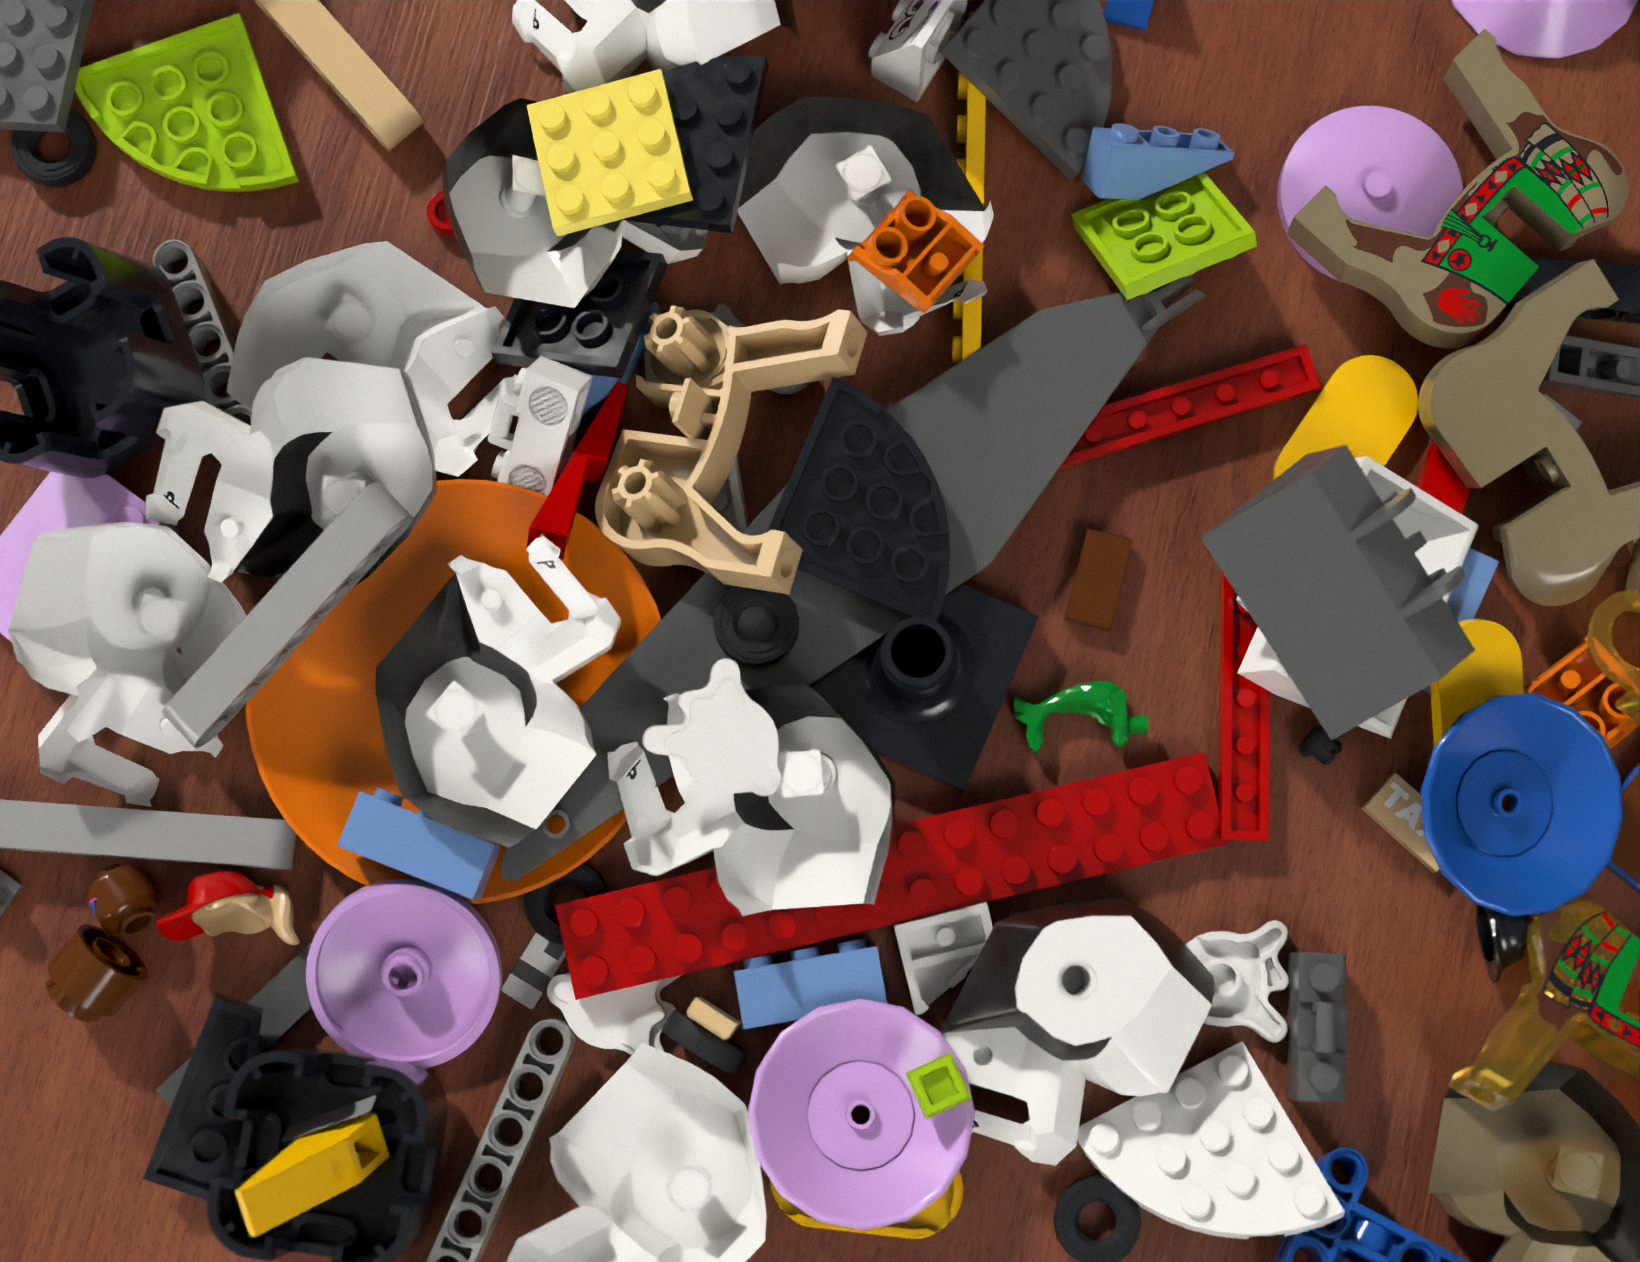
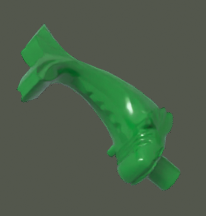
(1098, 698)

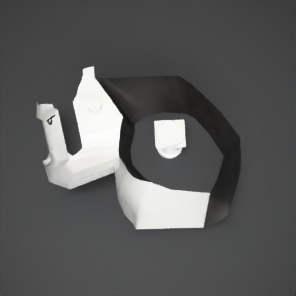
(803, 845)

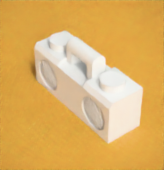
(547, 426)

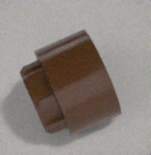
(94, 974)

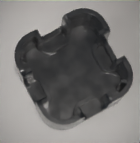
(92, 361)
(368, 1221)

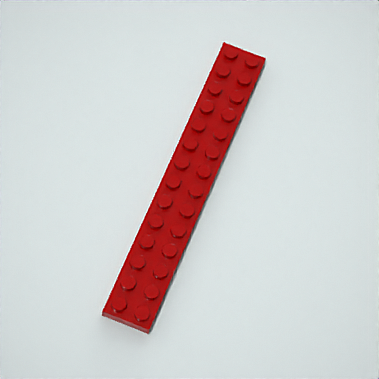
(928, 870)

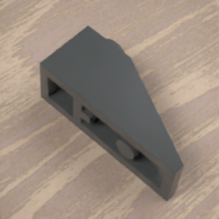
(1595, 368)

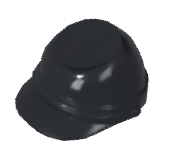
(1500, 939)

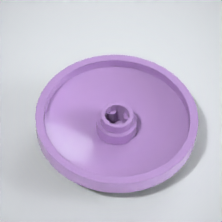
(1379, 166)
(404, 973)

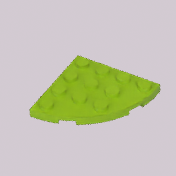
(192, 109)

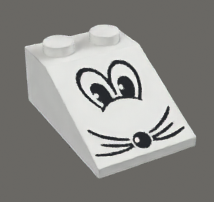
(911, 49)

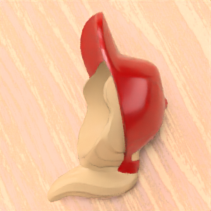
(231, 903)

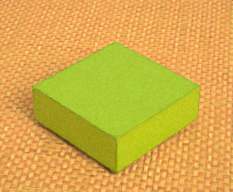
(938, 1086)

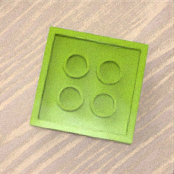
(1163, 234)

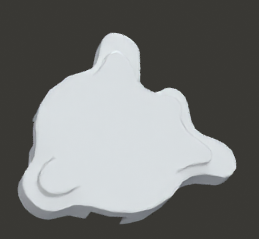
(724, 736)
(1244, 975)
(614, 1018)

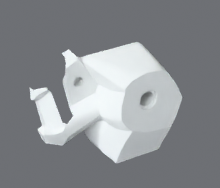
(384, 312)
(105, 625)
(657, 1172)

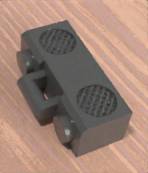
(1316, 1027)

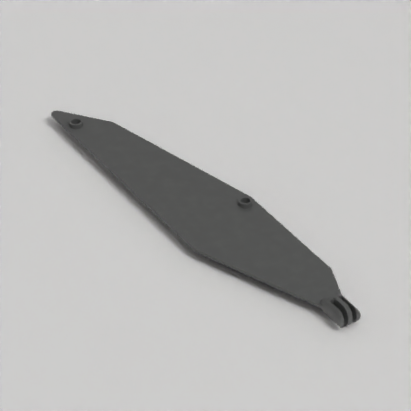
(993, 442)

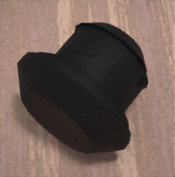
(1320, 745)

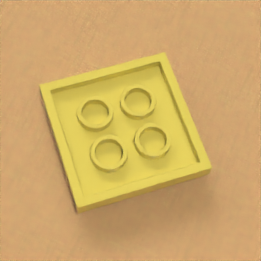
(609, 152)

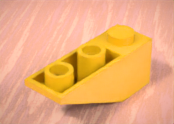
(312, 1171)

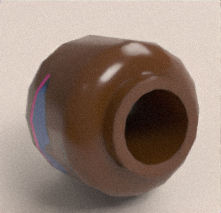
(123, 900)

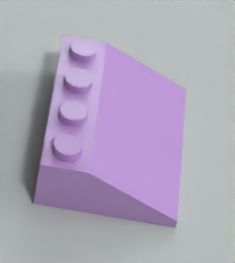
(59, 505)

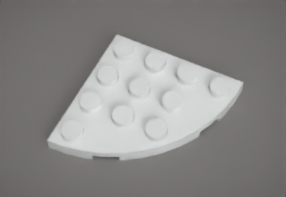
(1213, 1154)

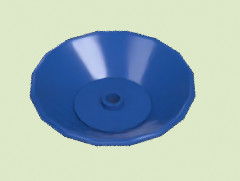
(1558, 813)

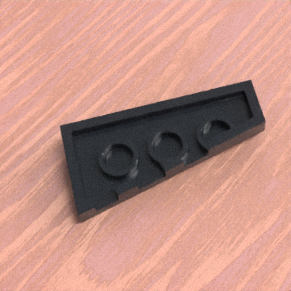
(196, 1134)

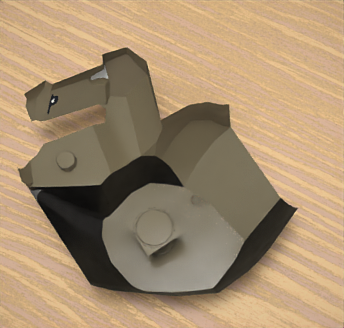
(1545, 1171)

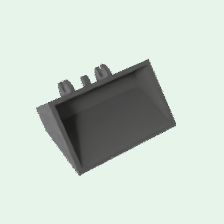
(1340, 589)

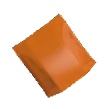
(917, 251)
(1582, 685)

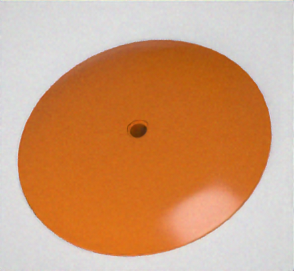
(319, 714)

